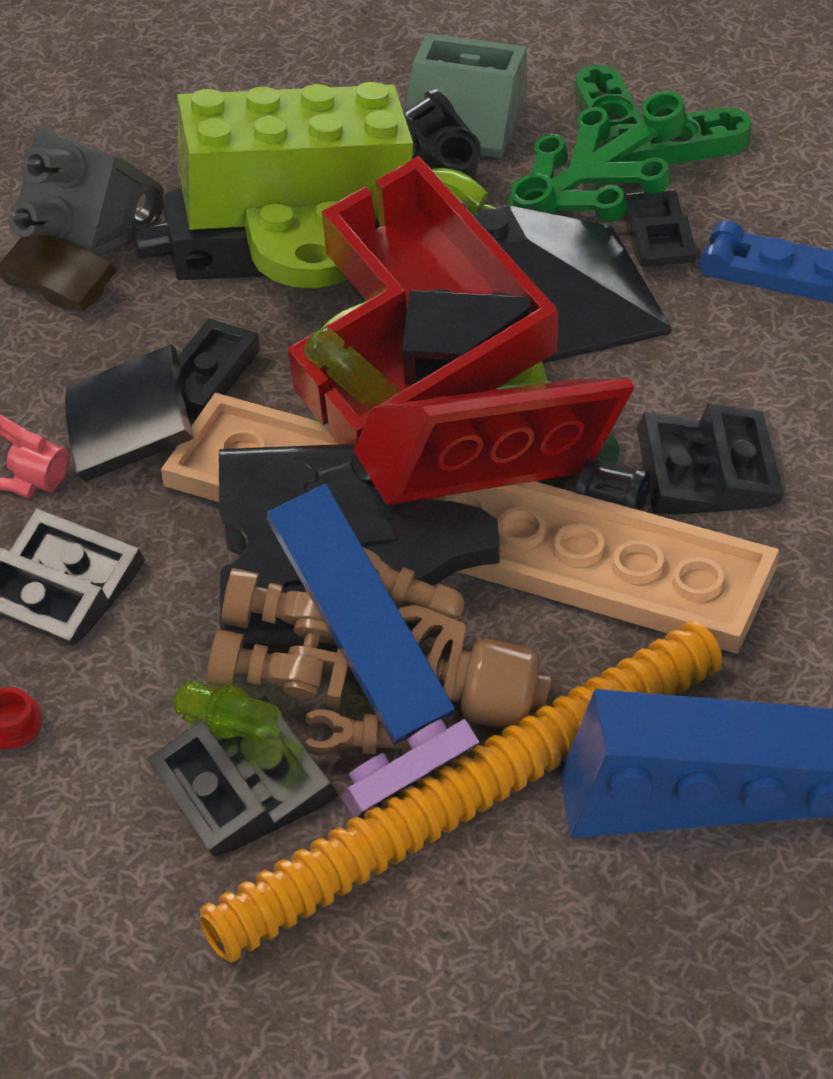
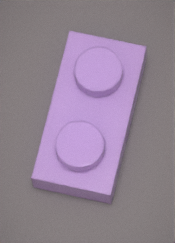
(430, 750)

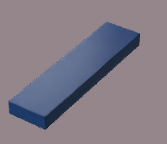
(360, 614)

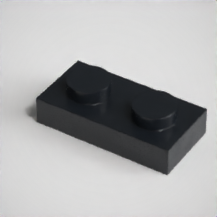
(215, 362)

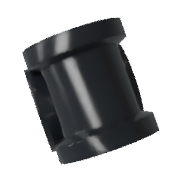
(442, 134)

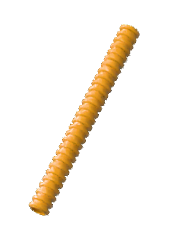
(445, 799)

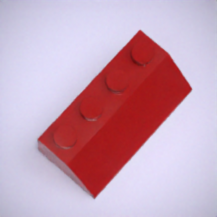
(488, 437)

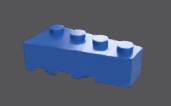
(695, 763)

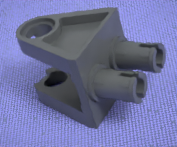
(82, 194)

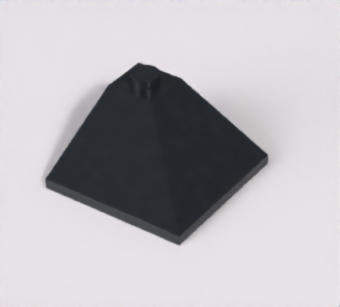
(583, 275)

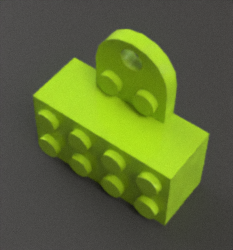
(281, 160)

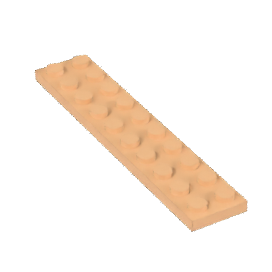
(548, 537)

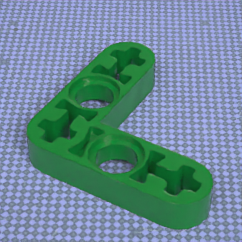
(723, 129)

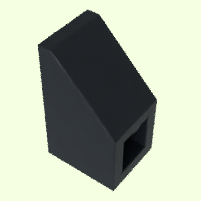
(450, 324)

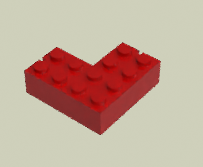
(421, 246)

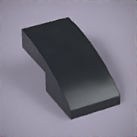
(659, 229)

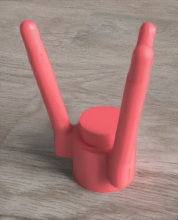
(32, 460)

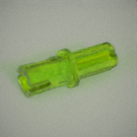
(227, 711)

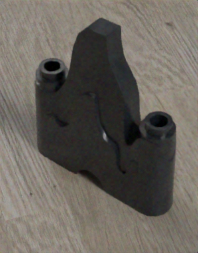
(418, 535)

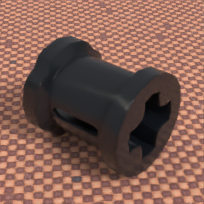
(595, 477)

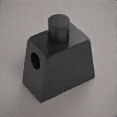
(196, 252)

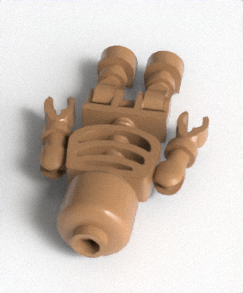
(492, 682)

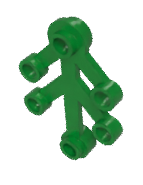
(540, 191)

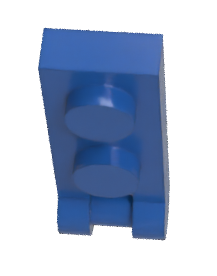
(768, 263)

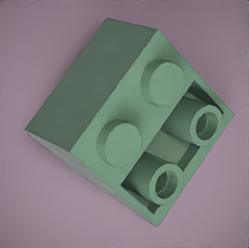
(479, 79)

